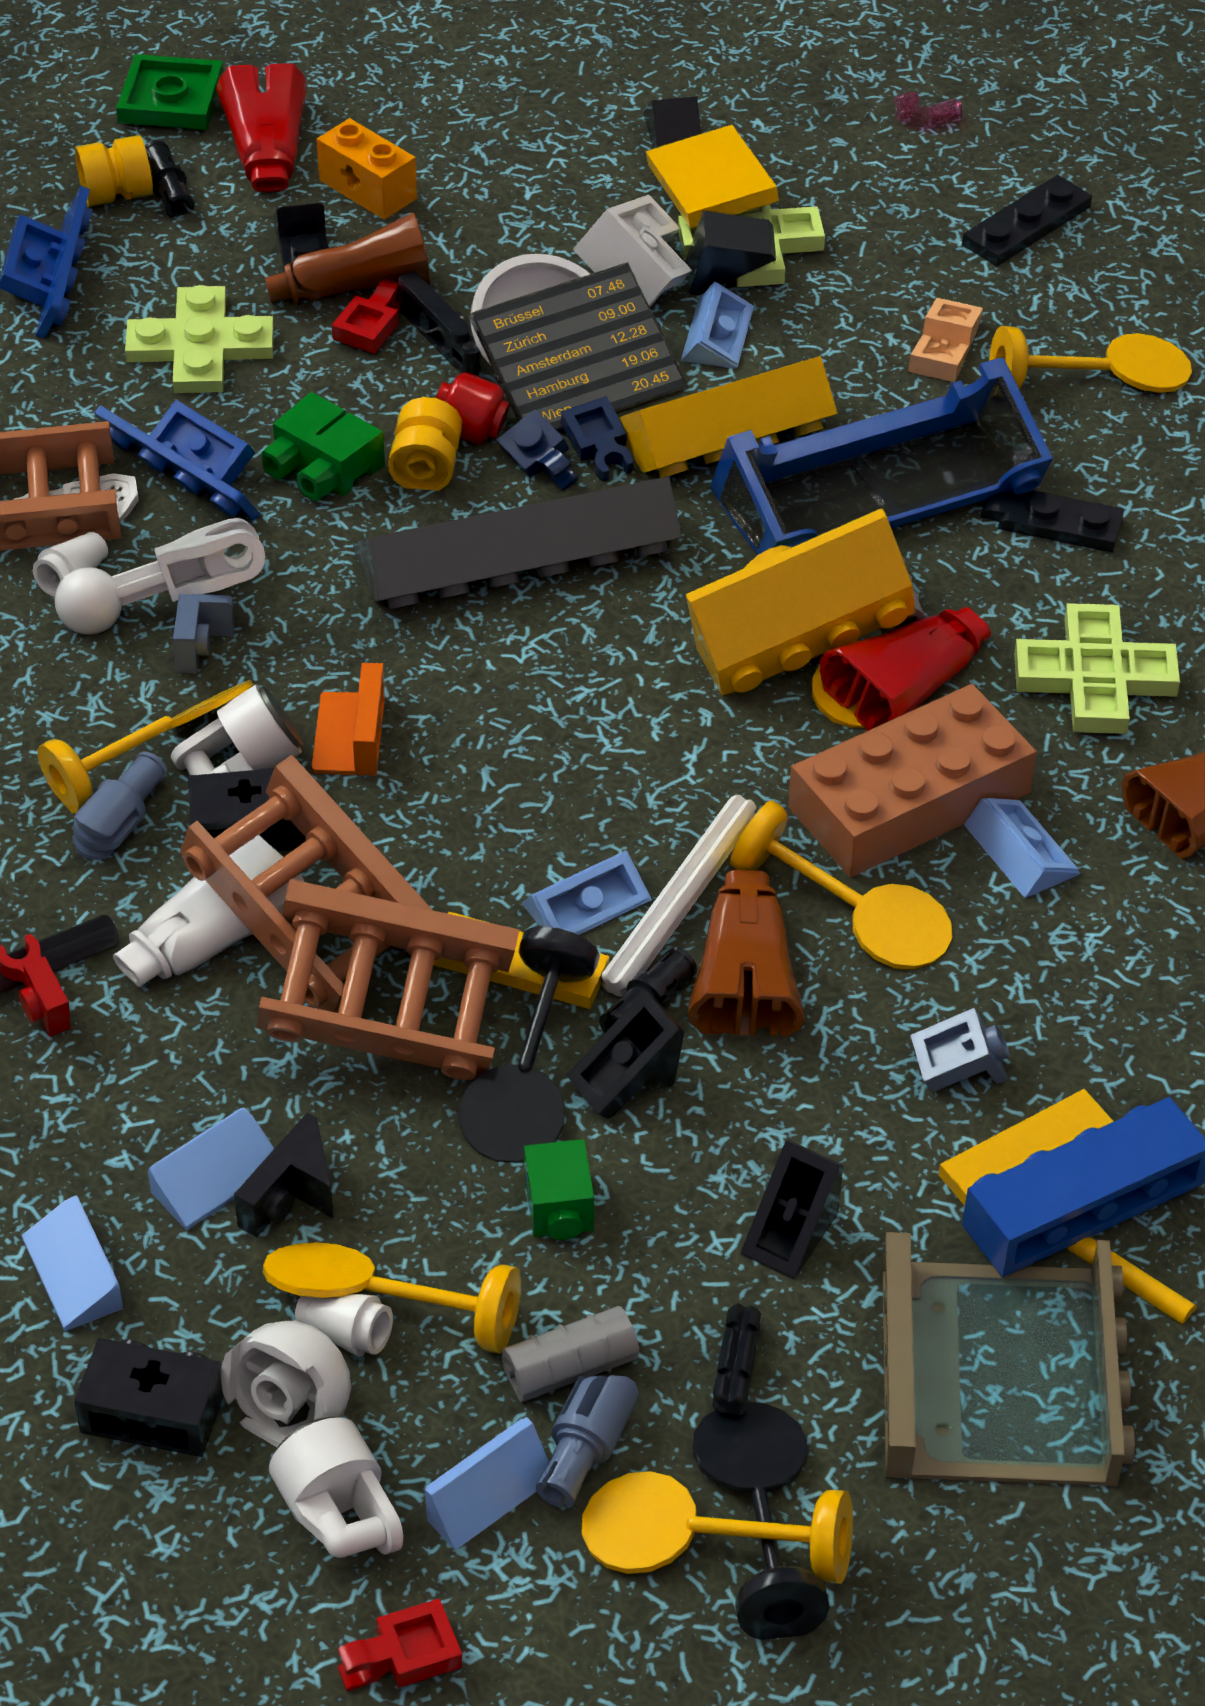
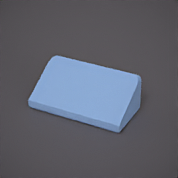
(718, 328)
(1019, 845)
(590, 896)
(209, 1168)
(73, 1265)
(486, 1484)

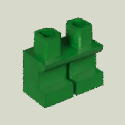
(324, 447)

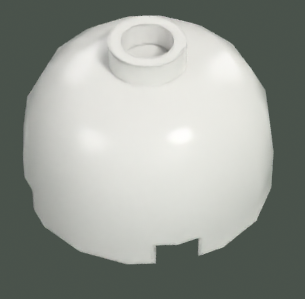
(280, 1371)

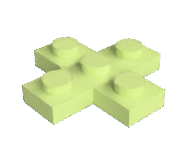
(794, 232)
(199, 339)
(1096, 668)

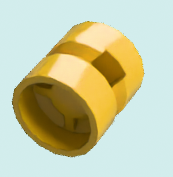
(114, 170)
(425, 444)

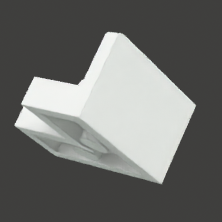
(636, 235)

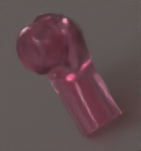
(926, 117)

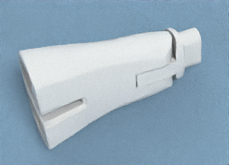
(194, 923)

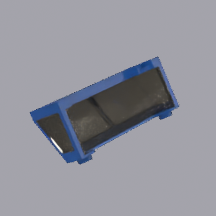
(900, 461)

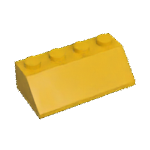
(701, 422)
(801, 603)

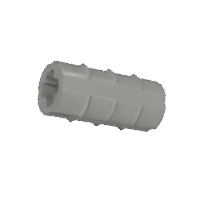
(570, 1351)

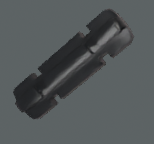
(736, 1359)

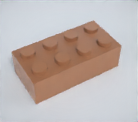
(910, 779)

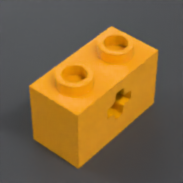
(380, 172)

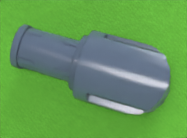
(116, 808)
(586, 1434)

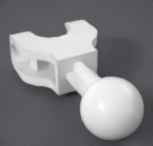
(194, 564)

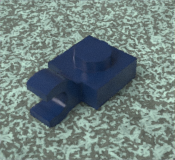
(538, 447)

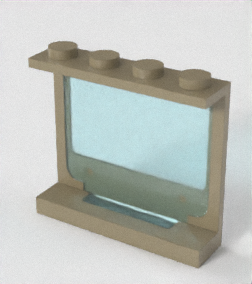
(1004, 1371)

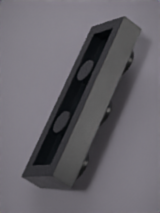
(1026, 220)

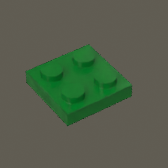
(169, 92)

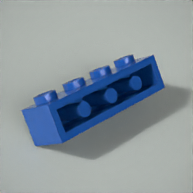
(1084, 1186)

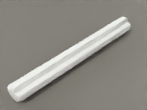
(678, 895)

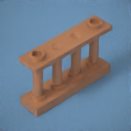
(57, 518)
(329, 838)
(370, 925)

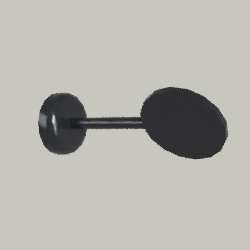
(516, 1102)
(755, 1456)

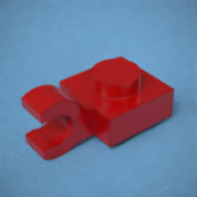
(369, 321)
(42, 995)
(409, 1643)

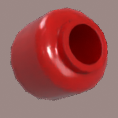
(478, 404)

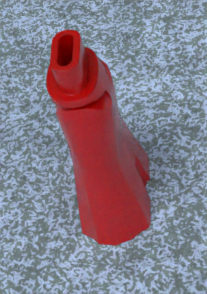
(266, 122)
(903, 666)

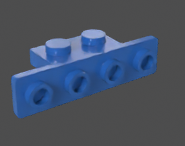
(41, 261)
(193, 448)

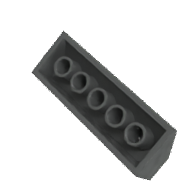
(517, 540)

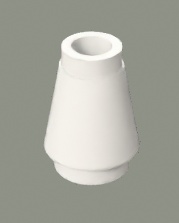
(66, 557)
(351, 1322)

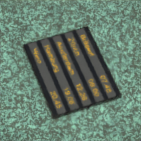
(578, 346)

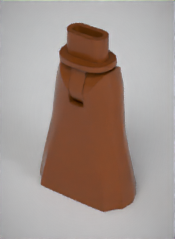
(354, 266)
(1170, 798)
(746, 963)

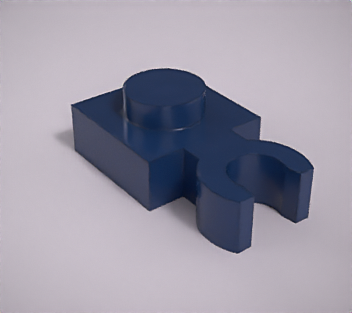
(597, 433)

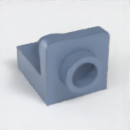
(196, 621)
(960, 1050)

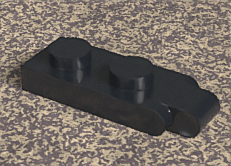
(438, 323)
(1056, 518)

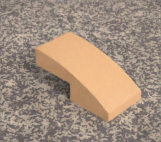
(945, 339)

